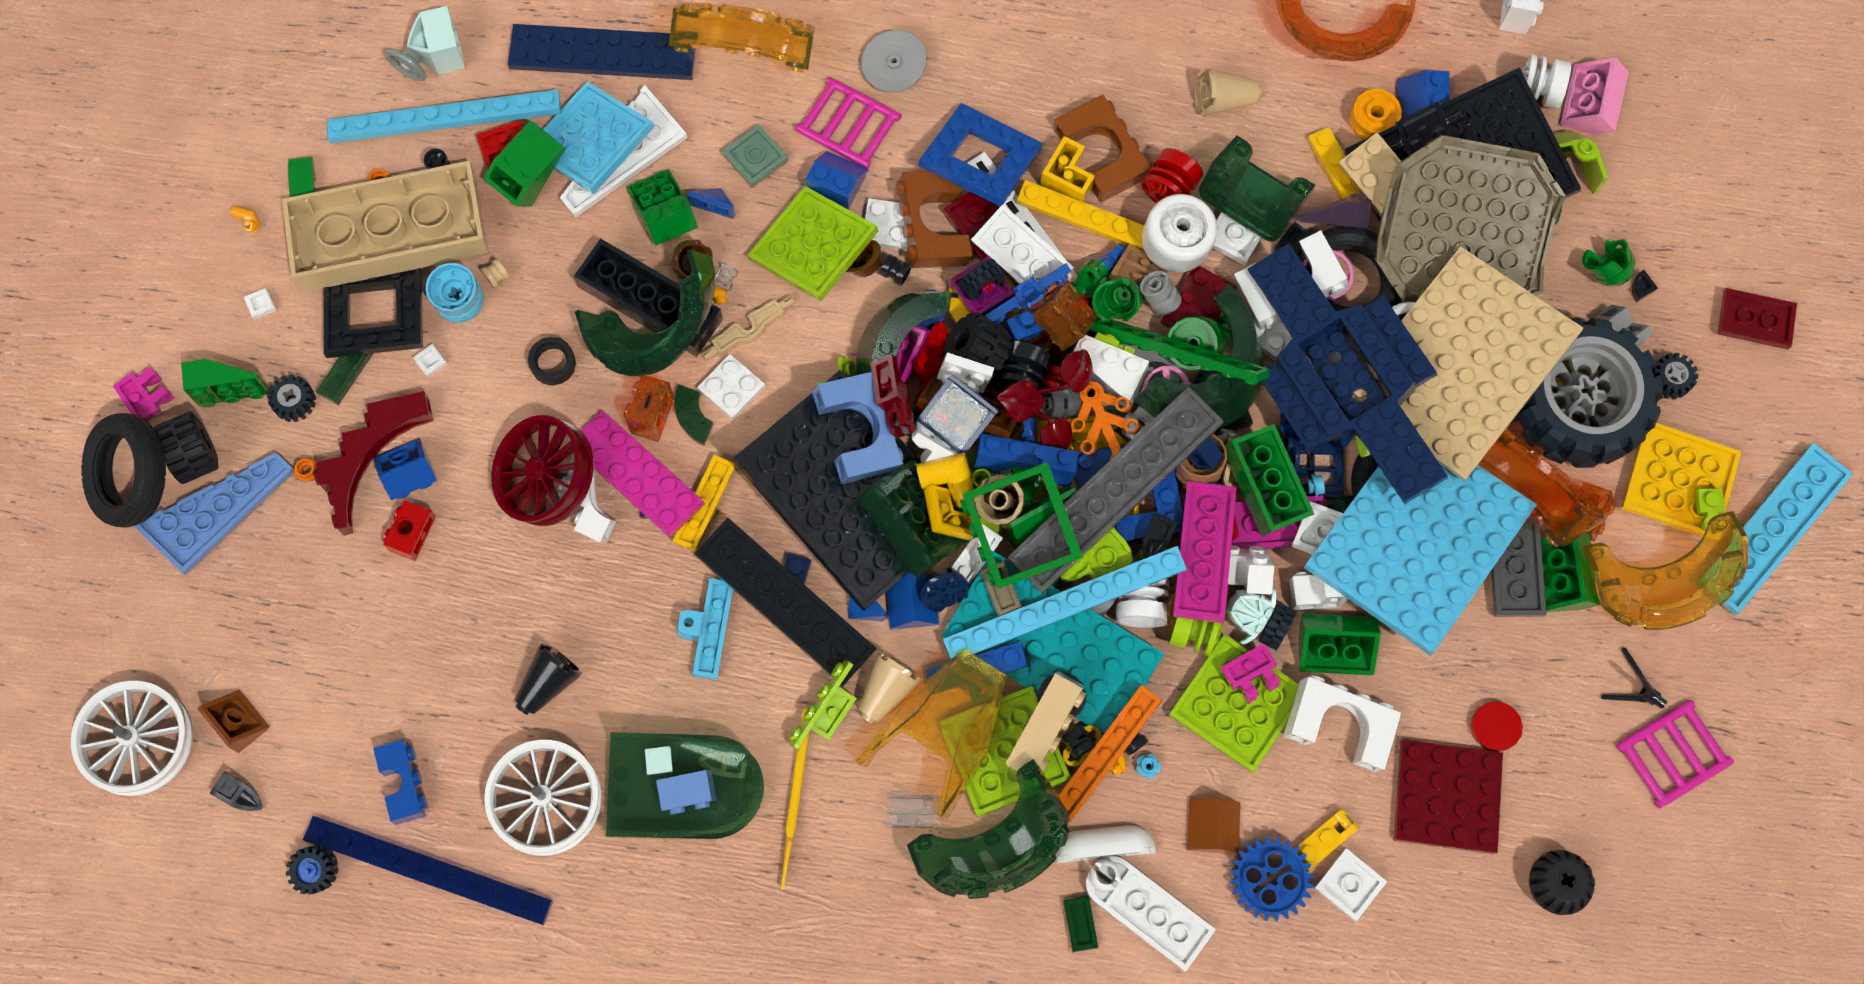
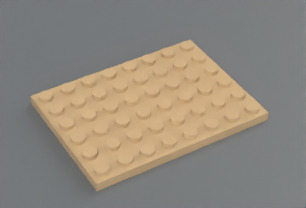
(1489, 354)

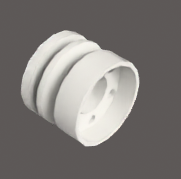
(1547, 82)
(1144, 607)

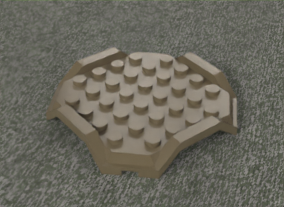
(1468, 196)

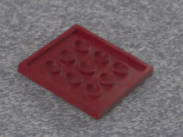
(1448, 796)

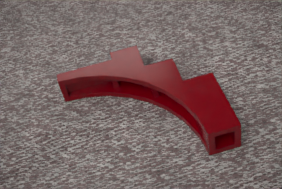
(384, 423)

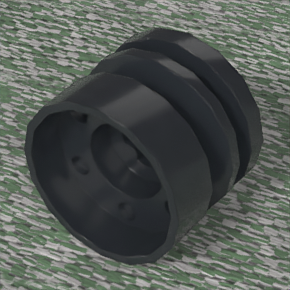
(1023, 363)

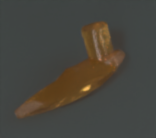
(1170, 619)

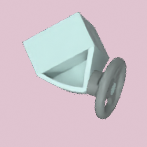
(432, 42)

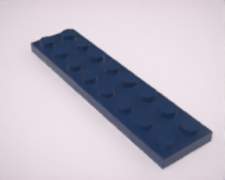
(598, 52)

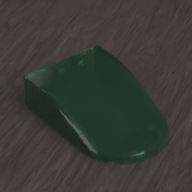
(634, 796)

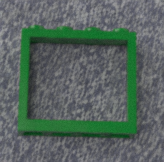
(985, 551)

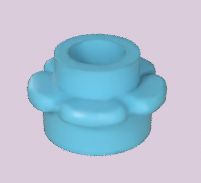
(1316, 485)
(1146, 772)

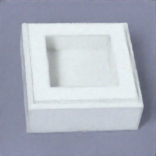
(260, 303)
(430, 360)

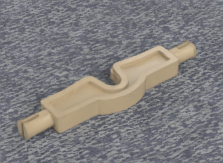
(737, 335)

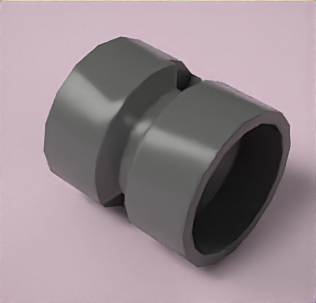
(1062, 404)

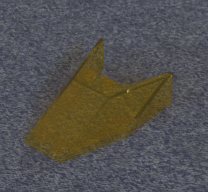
(952, 717)

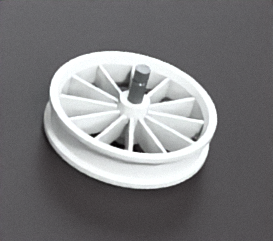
(131, 738)
(542, 797)

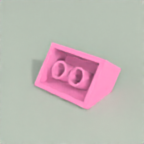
(1595, 96)

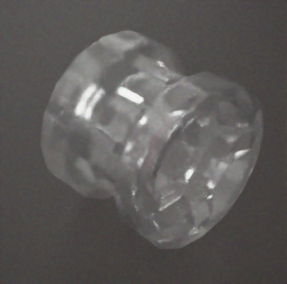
(724, 275)

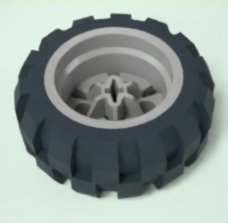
(1625, 378)

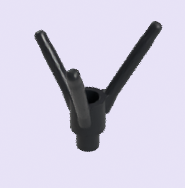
(1646, 694)

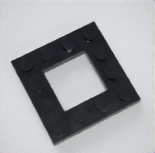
(405, 335)

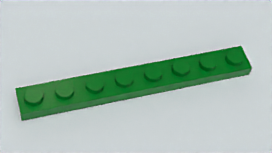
(1185, 352)

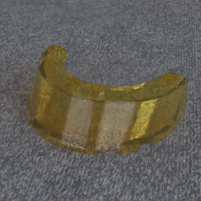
(742, 30)
(1675, 591)

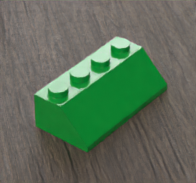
(1268, 480)

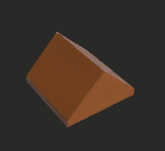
(234, 720)
(1213, 825)

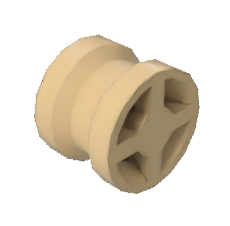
(495, 273)

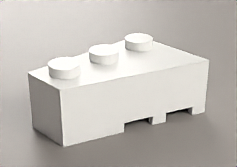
(1116, 370)

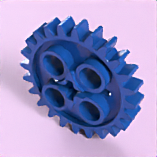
(1286, 898)

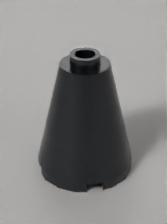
(545, 679)

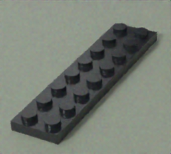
(783, 599)

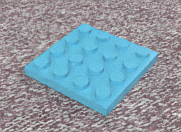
(596, 135)

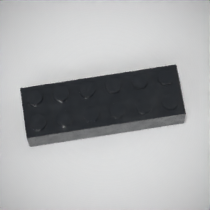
(638, 292)

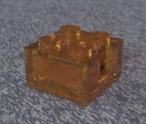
(1064, 315)
(649, 407)

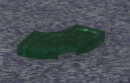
(689, 414)

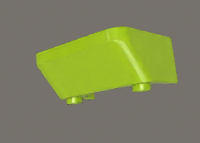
(1587, 153)

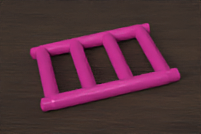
(844, 149)
(1682, 786)

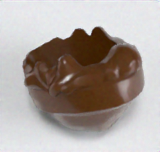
(680, 260)

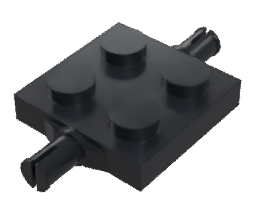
(1424, 127)

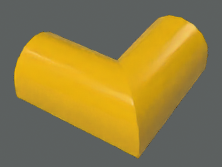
(947, 470)
(943, 516)

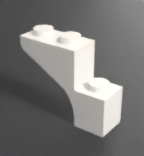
(592, 520)

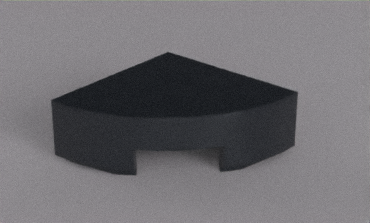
(1643, 286)

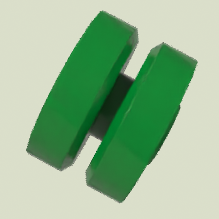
(1204, 330)

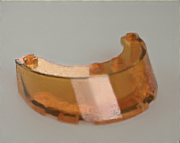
(1347, 47)
(1558, 498)

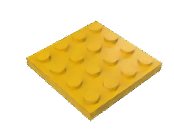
(1670, 470)

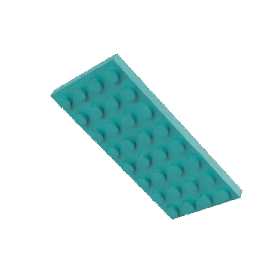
(1084, 645)

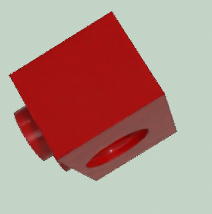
(408, 544)

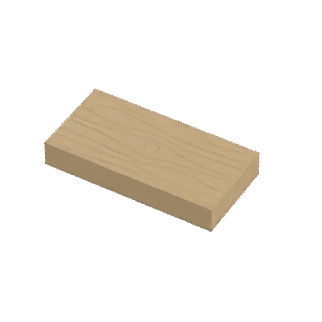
(384, 226)

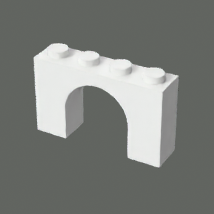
(1325, 272)
(1375, 720)

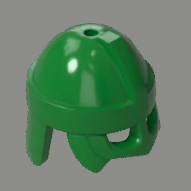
(1613, 267)
(1111, 302)

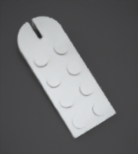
(1148, 911)

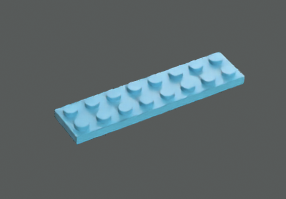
(1786, 517)

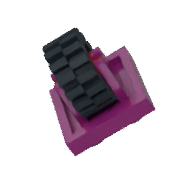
(982, 286)

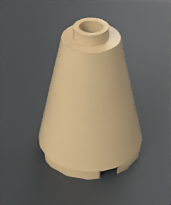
(1224, 91)
(1001, 504)
(886, 688)

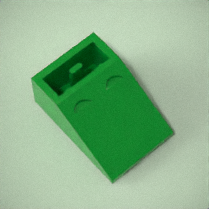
(525, 165)
(662, 207)
(215, 382)

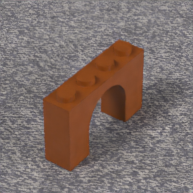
(1099, 118)
(924, 246)

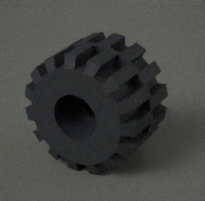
(979, 341)
(187, 447)

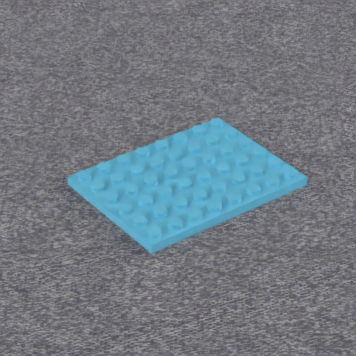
(1423, 558)

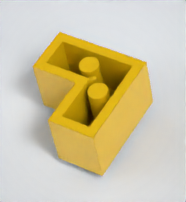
(1064, 174)

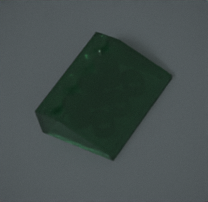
(902, 516)

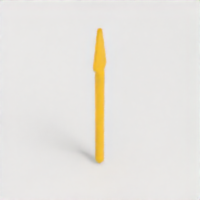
(794, 800)

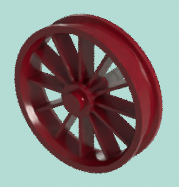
(542, 470)

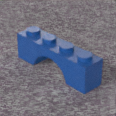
(1003, 453)

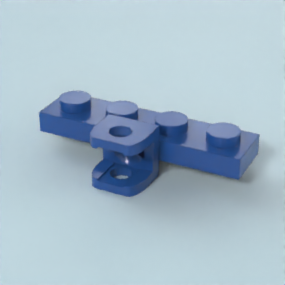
(1029, 293)
(1003, 659)

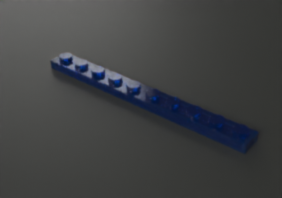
(428, 870)

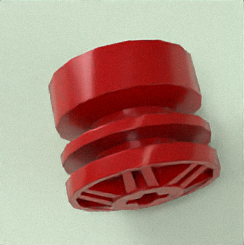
(1172, 174)

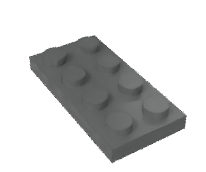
(1519, 575)

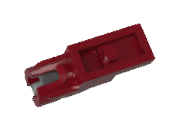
(892, 396)

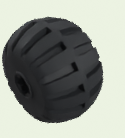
(1547, 887)

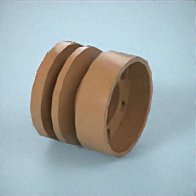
(1186, 471)

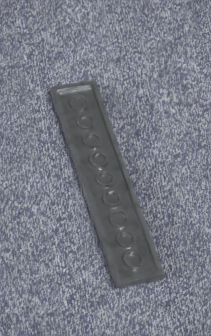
(1120, 485)

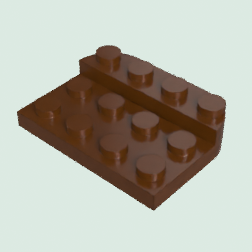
(1001, 425)

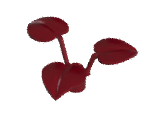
(1024, 399)

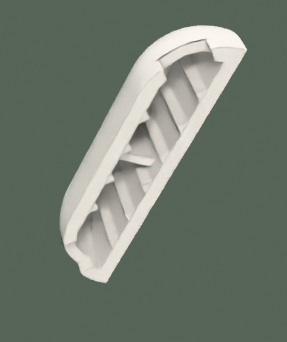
(1105, 842)

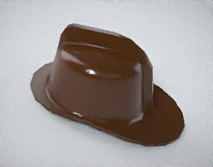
(867, 261)

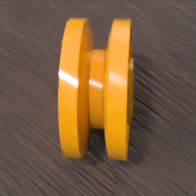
(1377, 102)

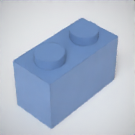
(686, 791)

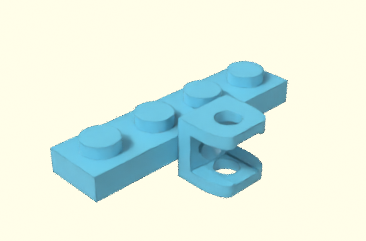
(708, 629)

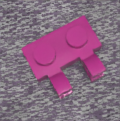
(136, 397)
(1247, 668)

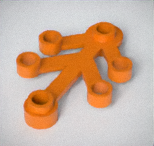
(1103, 419)

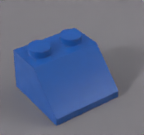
(1422, 90)
(836, 178)
(405, 469)

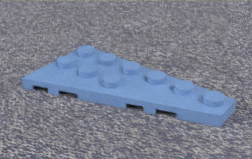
(206, 517)

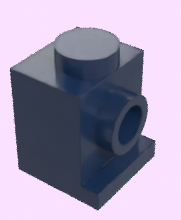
(1206, 455)

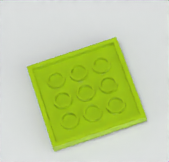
(813, 243)
(1224, 716)
(995, 782)

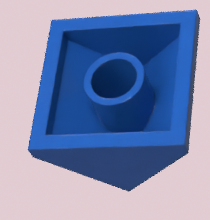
(905, 604)

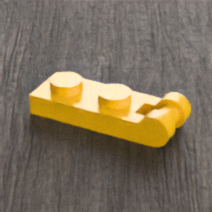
(1326, 839)

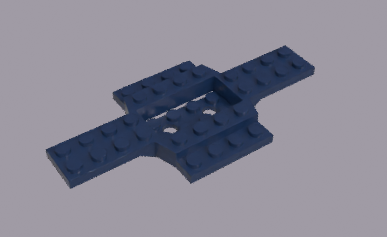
(1386, 347)

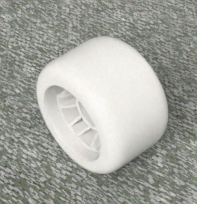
(1174, 248)

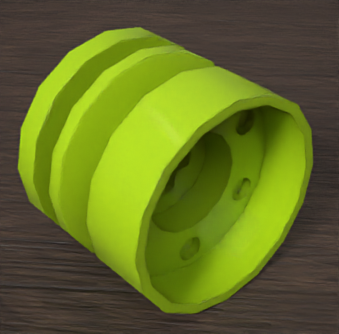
(1198, 631)

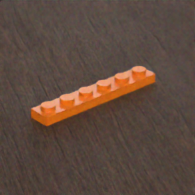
(1108, 750)

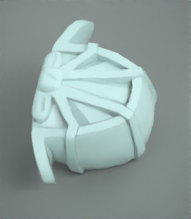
(1250, 612)

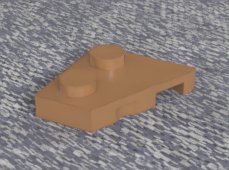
(1134, 265)

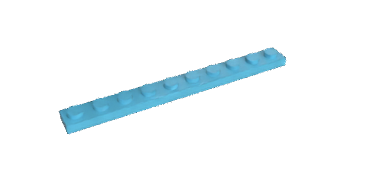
(443, 116)
(1067, 603)

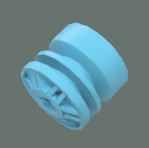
(447, 282)

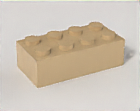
(1371, 169)
(1047, 721)

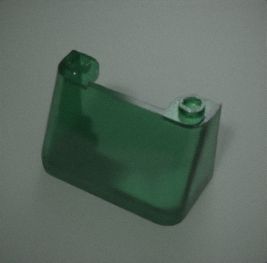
(1251, 193)

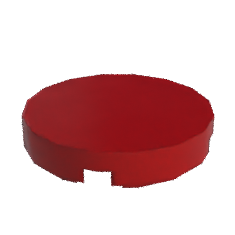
(1496, 726)

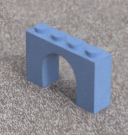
(859, 395)

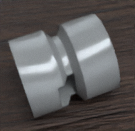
(1160, 293)

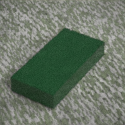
(1080, 924)

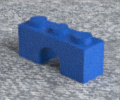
(408, 801)

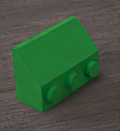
(1033, 518)
(1567, 576)
(1338, 644)

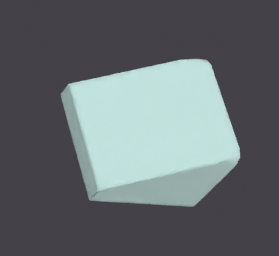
(658, 760)

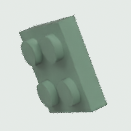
(755, 155)

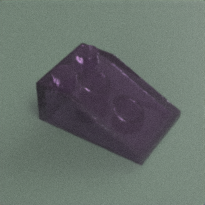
(1347, 212)

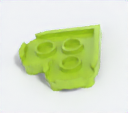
(1104, 557)

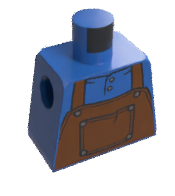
(1026, 329)

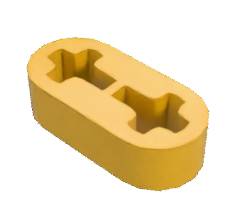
(1074, 764)

